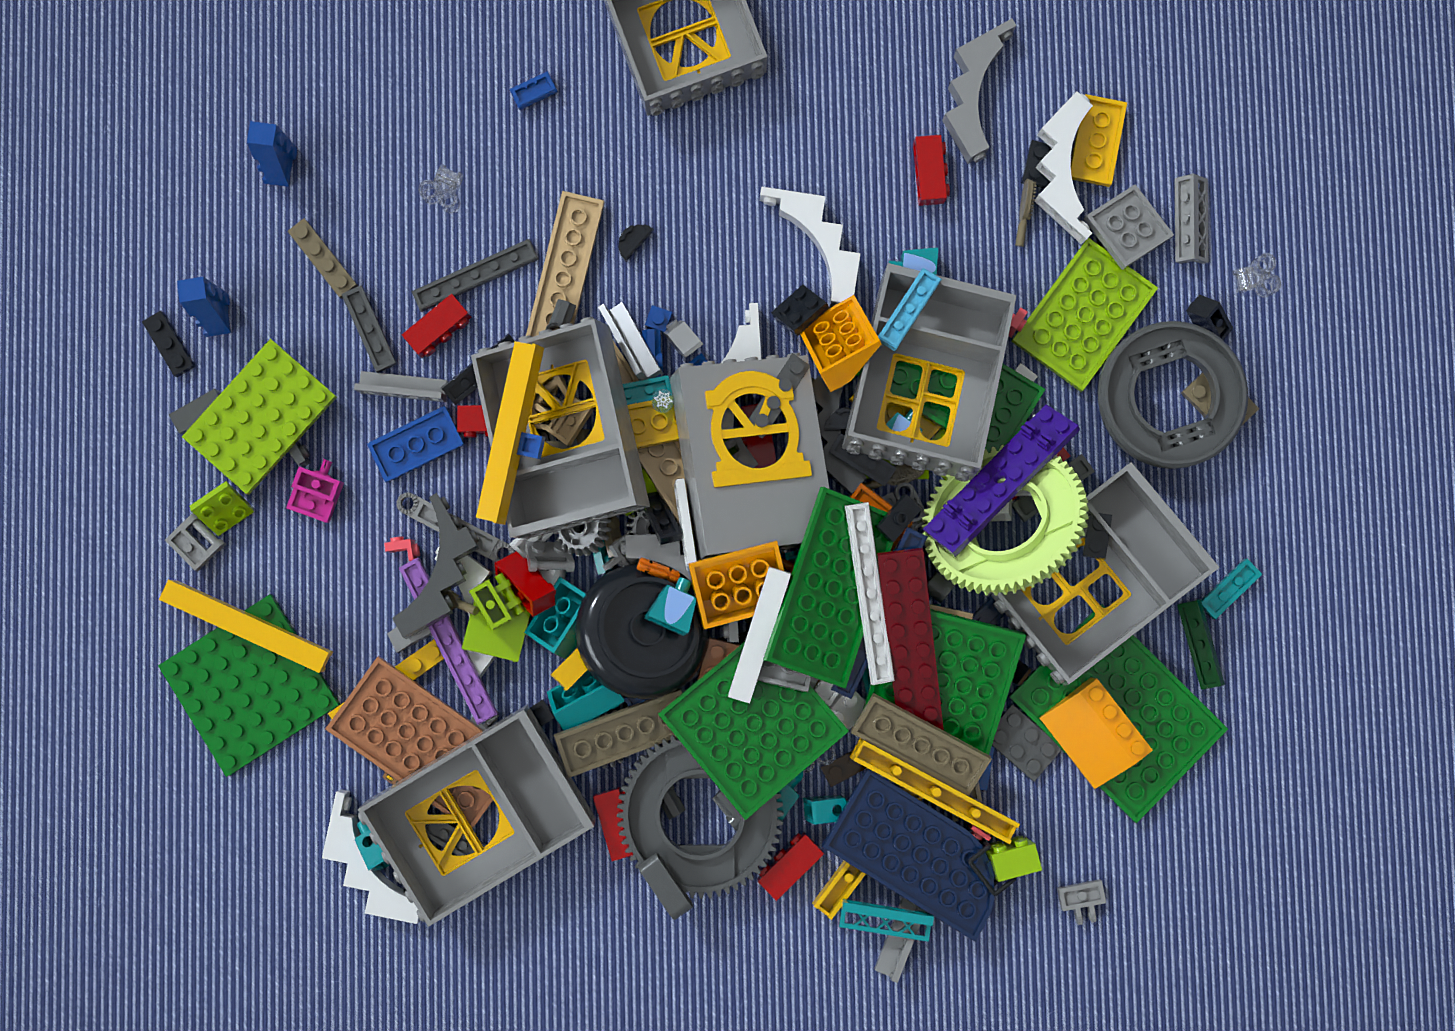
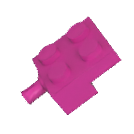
(315, 493)

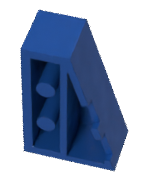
(273, 151)
(206, 303)

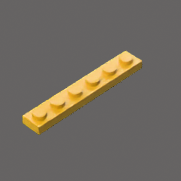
(414, 665)

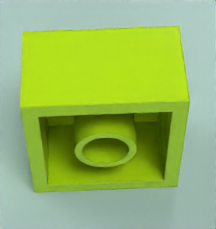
(1013, 859)

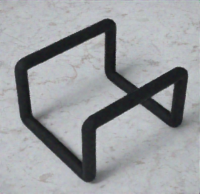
(979, 874)

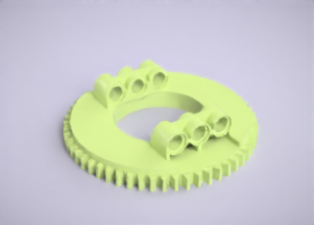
(1063, 514)

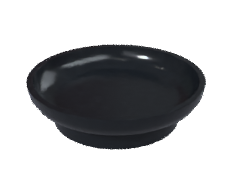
(628, 650)

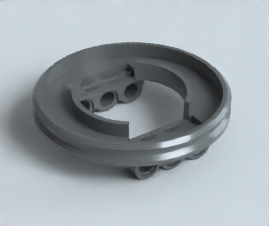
(1158, 346)

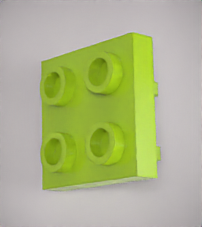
(221, 508)

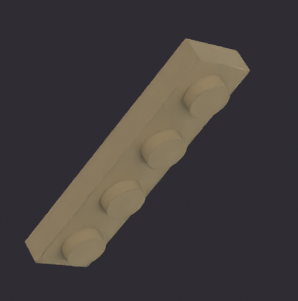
(322, 257)

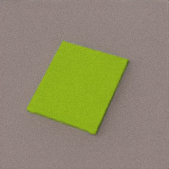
(501, 642)

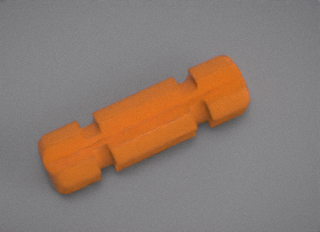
(658, 570)

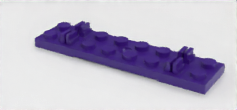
(1017, 463)

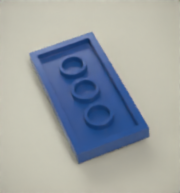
(415, 444)

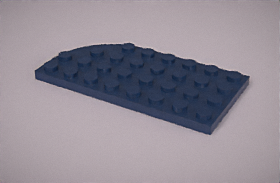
(914, 853)

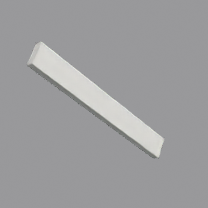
(869, 593)

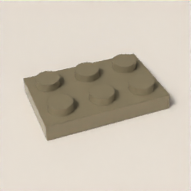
(1199, 395)

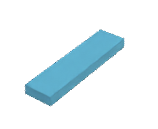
(909, 309)

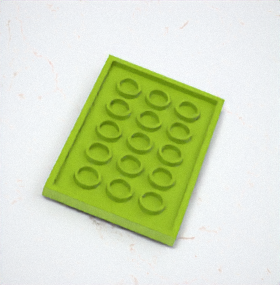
(1084, 315)
(259, 417)

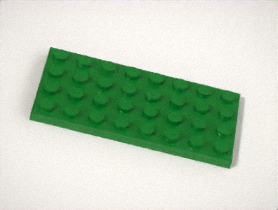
(1012, 406)
(820, 611)

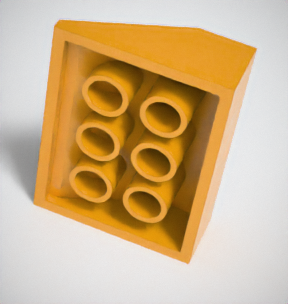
(841, 342)
(732, 582)
(1095, 733)

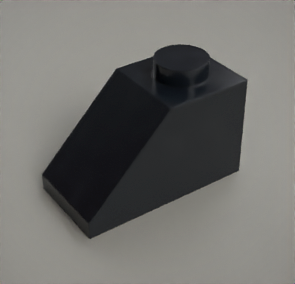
(1209, 315)

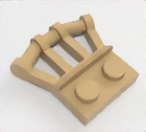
(565, 427)

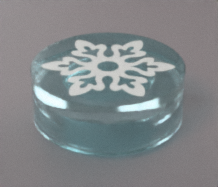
(662, 400)

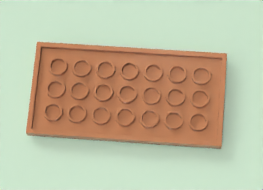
(404, 729)

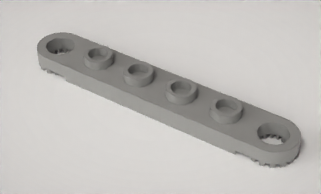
(425, 514)

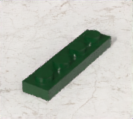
(1201, 644)

